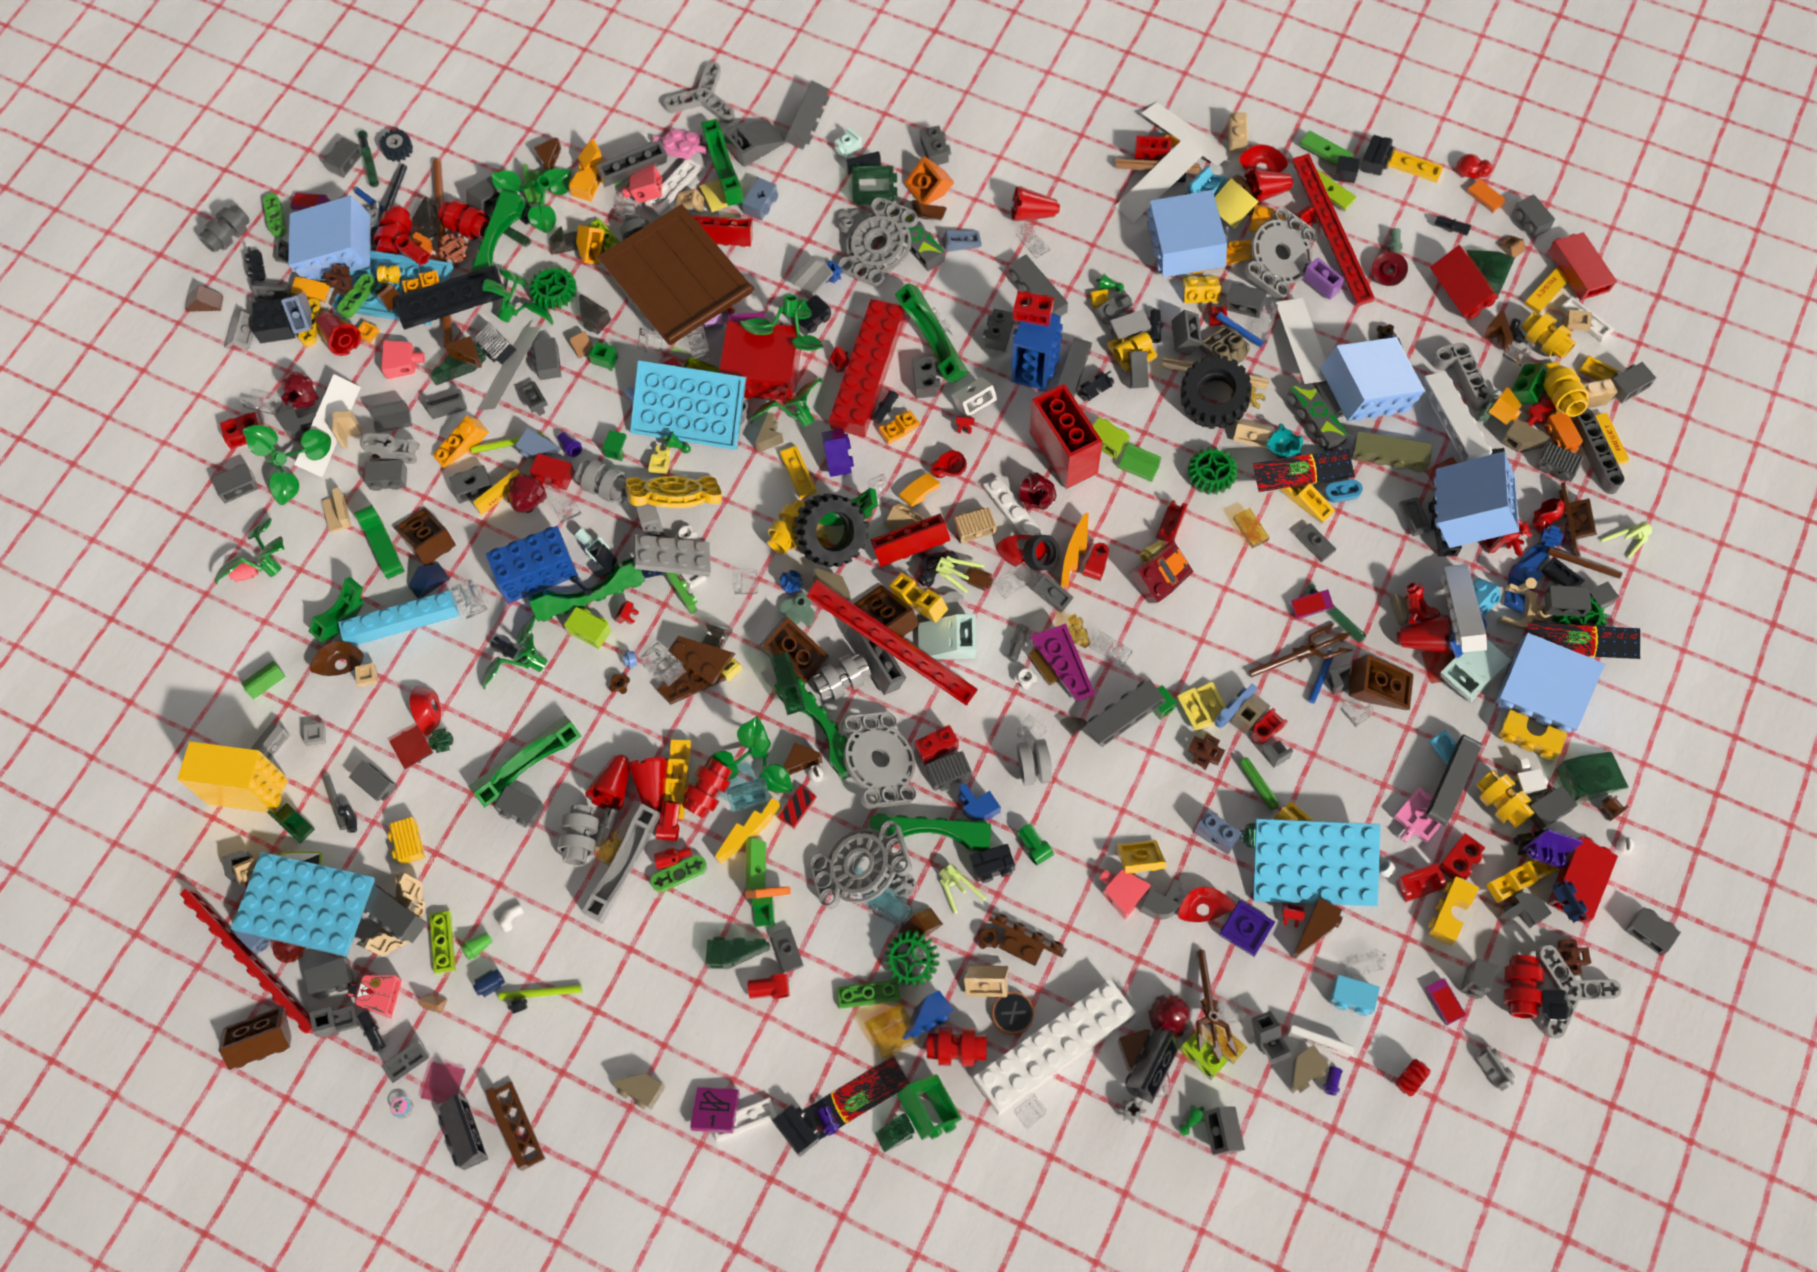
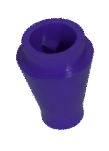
(570, 445)

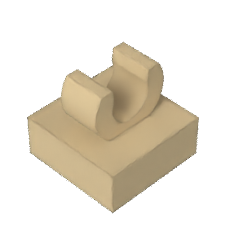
(366, 674)
(244, 870)

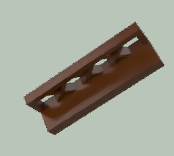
(507, 1129)

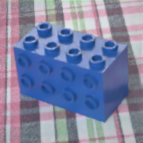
(1036, 353)
(531, 564)

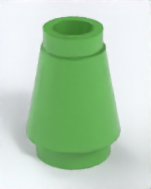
(474, 946)

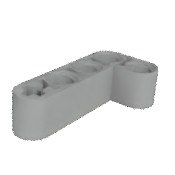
(1478, 394)

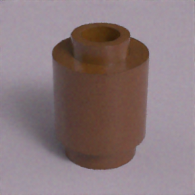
(979, 578)

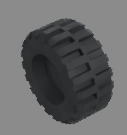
(1222, 370)
(853, 530)

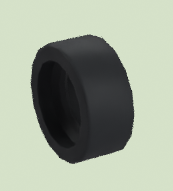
(1029, 552)

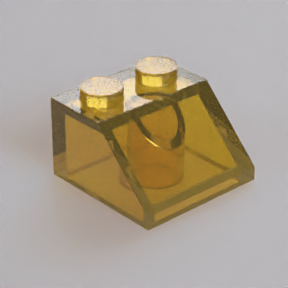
(888, 1031)

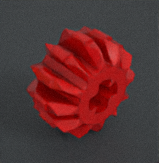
(1413, 1077)

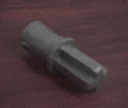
(1017, 642)
(605, 826)

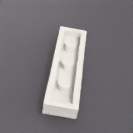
(673, 185)
(1011, 507)

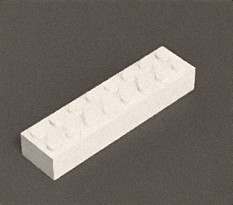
(1054, 1047)

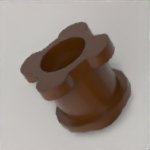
(1613, 807)

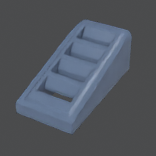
(955, 245)

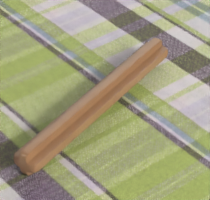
(1137, 164)

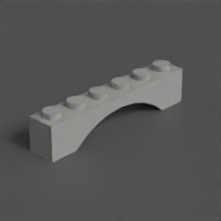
(622, 864)

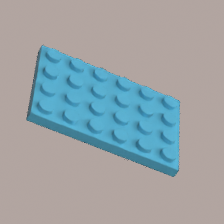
(408, 271)
(690, 402)
(1316, 860)
(303, 904)

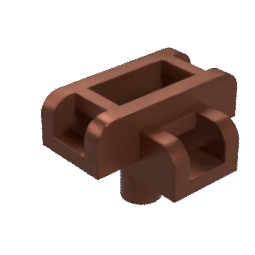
(452, 248)
(339, 273)
(1206, 751)
(1573, 955)

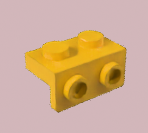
(1201, 289)

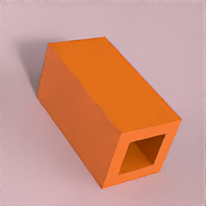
(1563, 432)

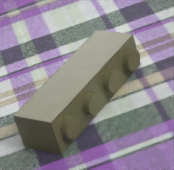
(1391, 451)

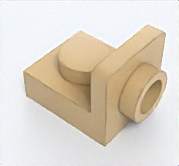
(691, 199)
(1577, 320)

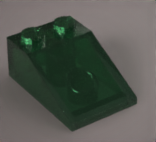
(1493, 266)
(1591, 776)

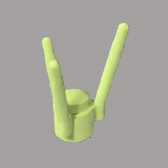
(1638, 532)
(946, 567)
(951, 877)

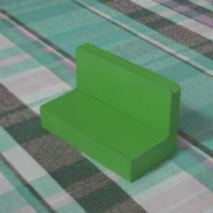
(531, 195)
(1140, 462)
(263, 680)

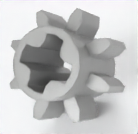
(903, 885)
(1128, 1115)

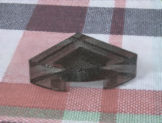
(1073, 725)

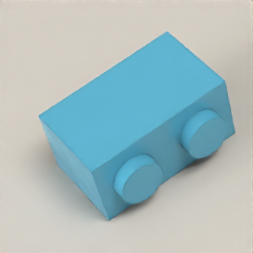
(1354, 995)

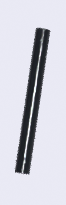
(396, 186)

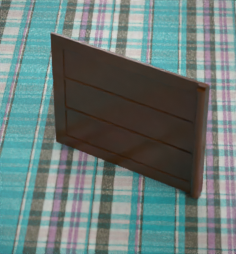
(675, 274)

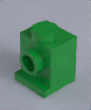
(603, 355)

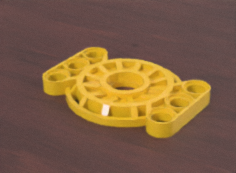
(673, 491)

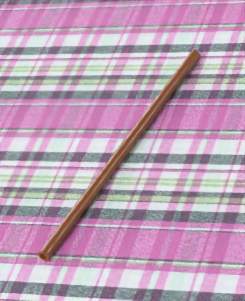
(439, 199)

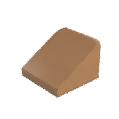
(1512, 246)
(581, 344)
(433, 1003)

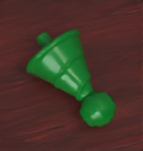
(1106, 283)
(673, 442)
(1195, 1117)

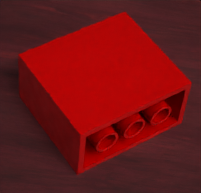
(765, 360)
(1065, 436)

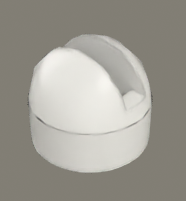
(811, 774)
(1621, 845)
(1387, 868)

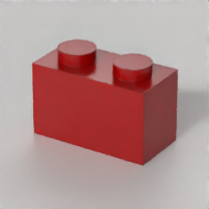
(552, 472)

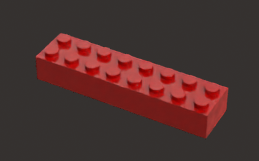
(867, 368)

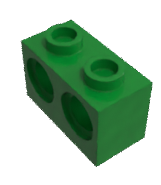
(1530, 383)

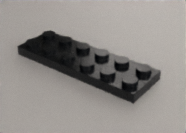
(446, 298)

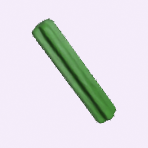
(1259, 784)

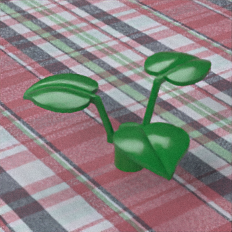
(556, 180)
(507, 308)
(791, 308)
(802, 413)
(261, 441)
(266, 562)
(526, 649)
(754, 735)

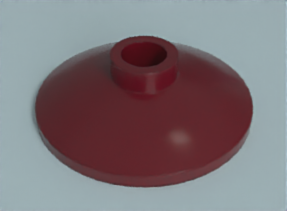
(1392, 261)

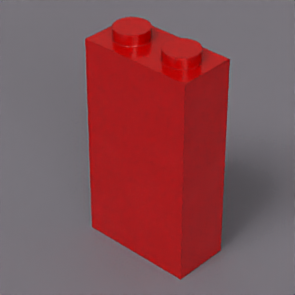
(1582, 266)
(1464, 282)
(1589, 871)

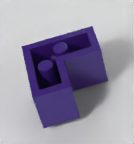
(836, 449)

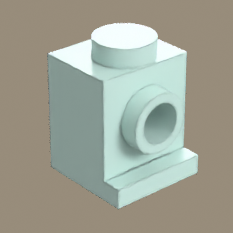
(848, 143)

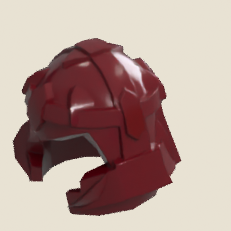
(298, 390)
(1036, 492)
(525, 493)
(1169, 1014)

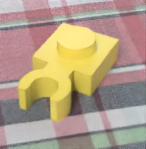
(660, 461)

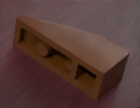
(1321, 923)

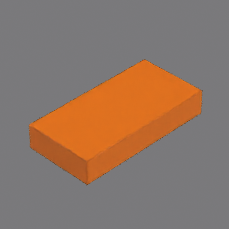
(1486, 195)
(767, 892)

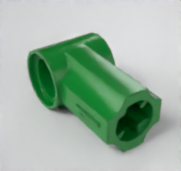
(1037, 848)

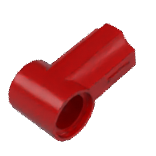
(411, 250)
(668, 826)
(775, 987)

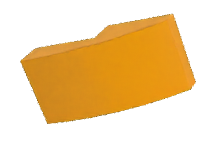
(426, 279)
(312, 288)
(901, 426)
(918, 489)

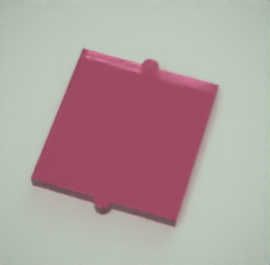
(442, 1082)

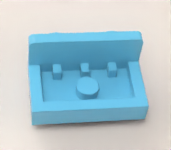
(1207, 181)
(1487, 595)

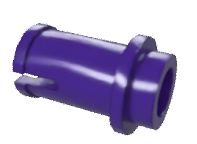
(1333, 1080)
(828, 1121)

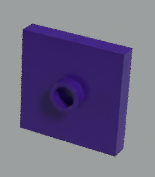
(1246, 928)

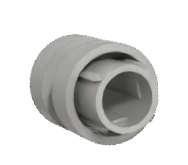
(598, 479)
(851, 672)
(579, 827)

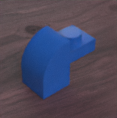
(982, 808)

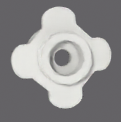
(686, 530)
(1025, 672)

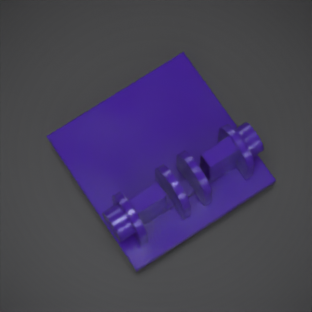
(1552, 848)

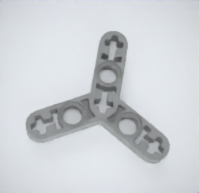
(707, 101)
(1579, 988)

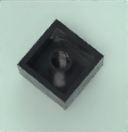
(271, 321)

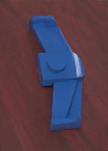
(1523, 570)

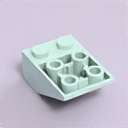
(949, 637)
(1475, 670)

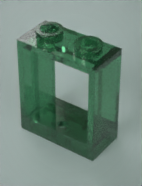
(873, 172)

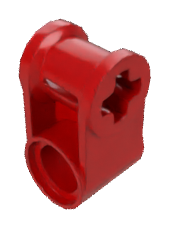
(1096, 564)
(1270, 725)

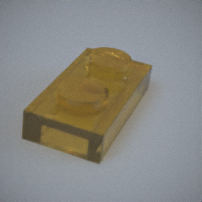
(1251, 528)

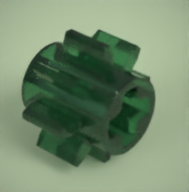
(440, 740)
(1248, 835)

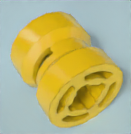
(388, 274)

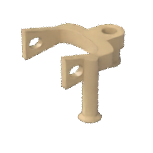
(1533, 611)

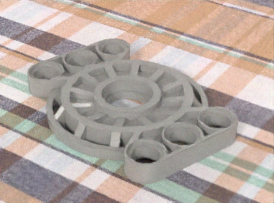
(874, 225)
(1265, 257)
(871, 777)
(846, 851)

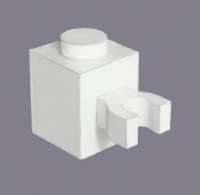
(1529, 781)

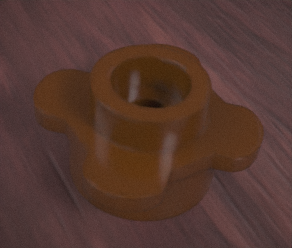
(615, 679)
(983, 934)

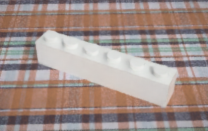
(1455, 417)
(1464, 608)

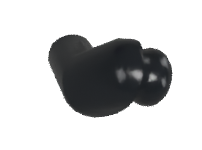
(1516, 333)
(351, 817)

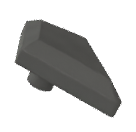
(282, 251)

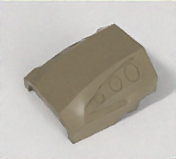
(1226, 343)

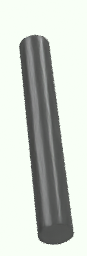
(334, 801)

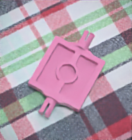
(682, 143)
(1414, 817)

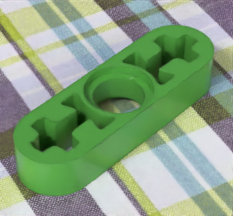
(269, 210)
(357, 303)
(681, 865)

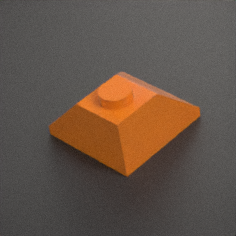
(928, 181)

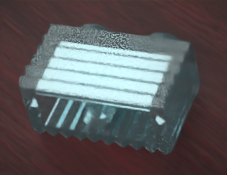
(748, 794)
(891, 908)

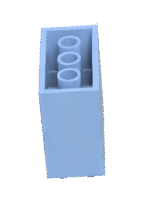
(1187, 233)
(328, 236)
(1372, 379)
(1476, 500)
(1549, 683)

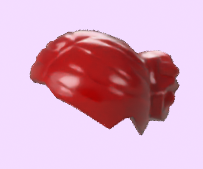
(1473, 167)
(949, 464)
(1549, 512)

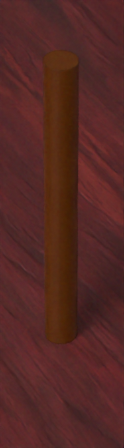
(1583, 562)

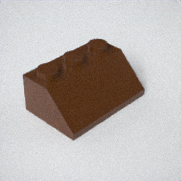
(255, 1038)

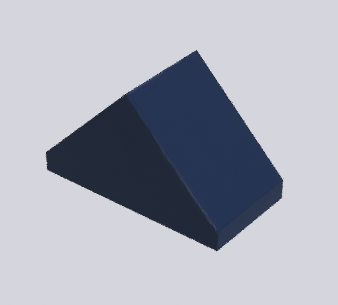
(427, 579)

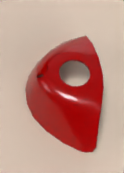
(1272, 158)
(1009, 551)
(422, 711)
(1216, 901)

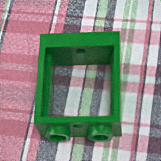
(941, 1101)

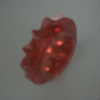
(282, 954)

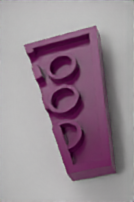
(1063, 658)

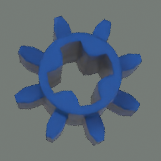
(836, 272)
(1551, 536)
(791, 581)

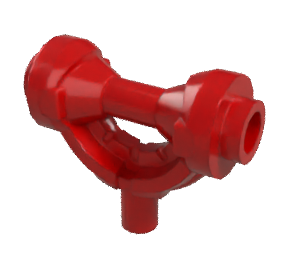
(1417, 605)

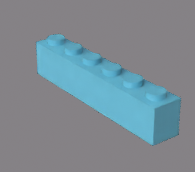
(399, 618)

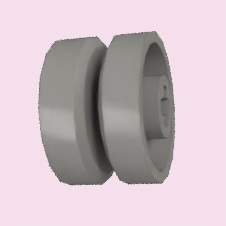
(1037, 762)

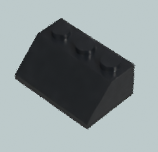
(1152, 1065)
(462, 1132)

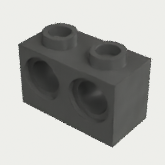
(924, 377)

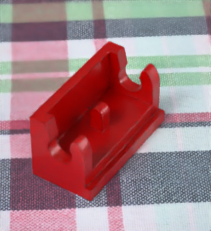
(1171, 522)
(1421, 882)

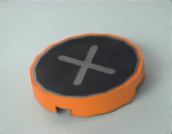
(1013, 1013)

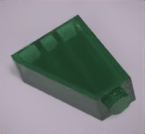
(787, 683)

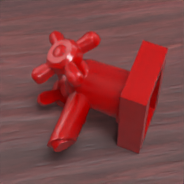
(1494, 544)

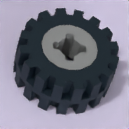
(396, 145)

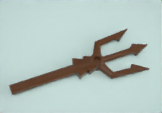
(1305, 651)
(1211, 1013)

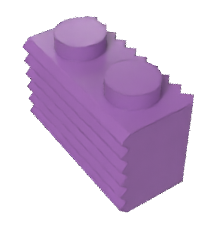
(1323, 278)

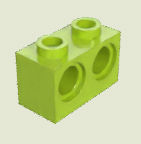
(1204, 1059)

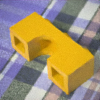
(926, 603)
(1515, 731)
(1445, 925)

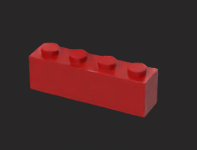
(727, 230)
(910, 540)

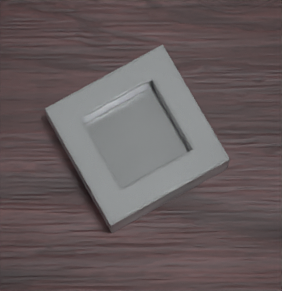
(314, 734)

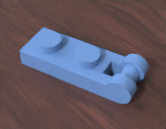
(1234, 705)

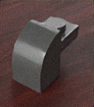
(293, 424)
(1162, 906)
(1528, 906)
(329, 1023)
(1269, 1037)

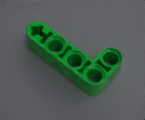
(380, 541)

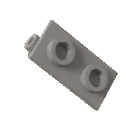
(1492, 1060)

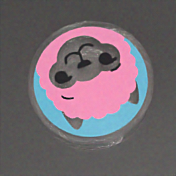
(401, 1107)

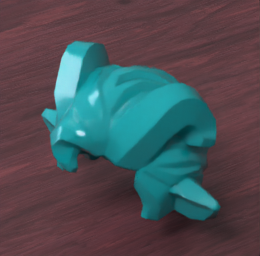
(1284, 443)

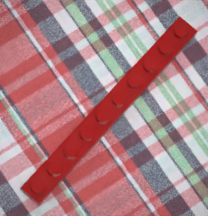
(1333, 230)
(891, 642)
(245, 956)

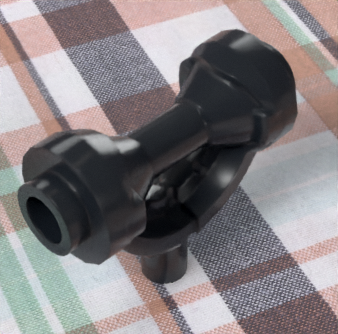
(927, 576)

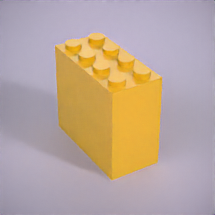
(232, 777)

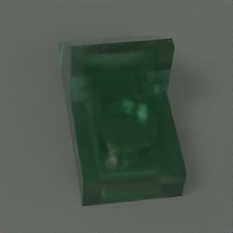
(895, 1133)

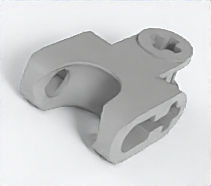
(390, 448)

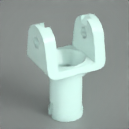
(589, 542)

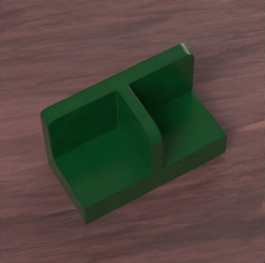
(292, 822)

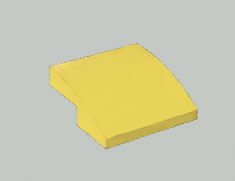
(713, 195)
(1234, 203)
(1202, 705)

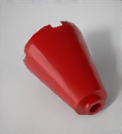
(1267, 184)
(1032, 205)
(338, 334)
(1426, 635)
(650, 780)
(611, 784)

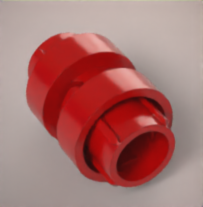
(463, 219)
(392, 224)
(701, 796)
(1524, 977)
(964, 1047)

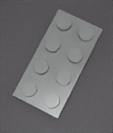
(671, 555)

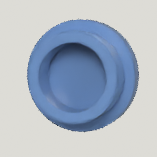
(629, 659)

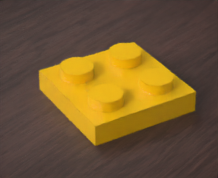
(1141, 856)

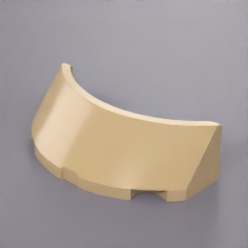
(408, 893)

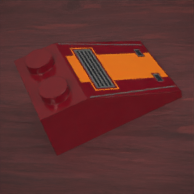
(1161, 573)

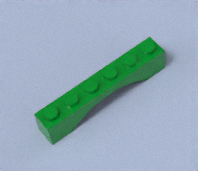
(722, 163)
(507, 211)
(944, 351)
(549, 603)
(551, 740)
(835, 740)
(972, 835)

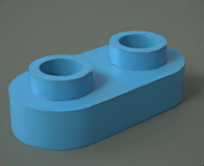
(1342, 491)

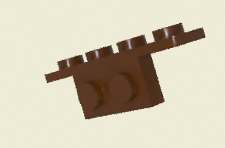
(1580, 519)
(1023, 942)

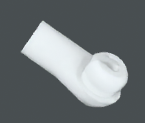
(508, 915)

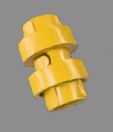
(1543, 330)
(1566, 390)
(781, 531)
(1510, 805)

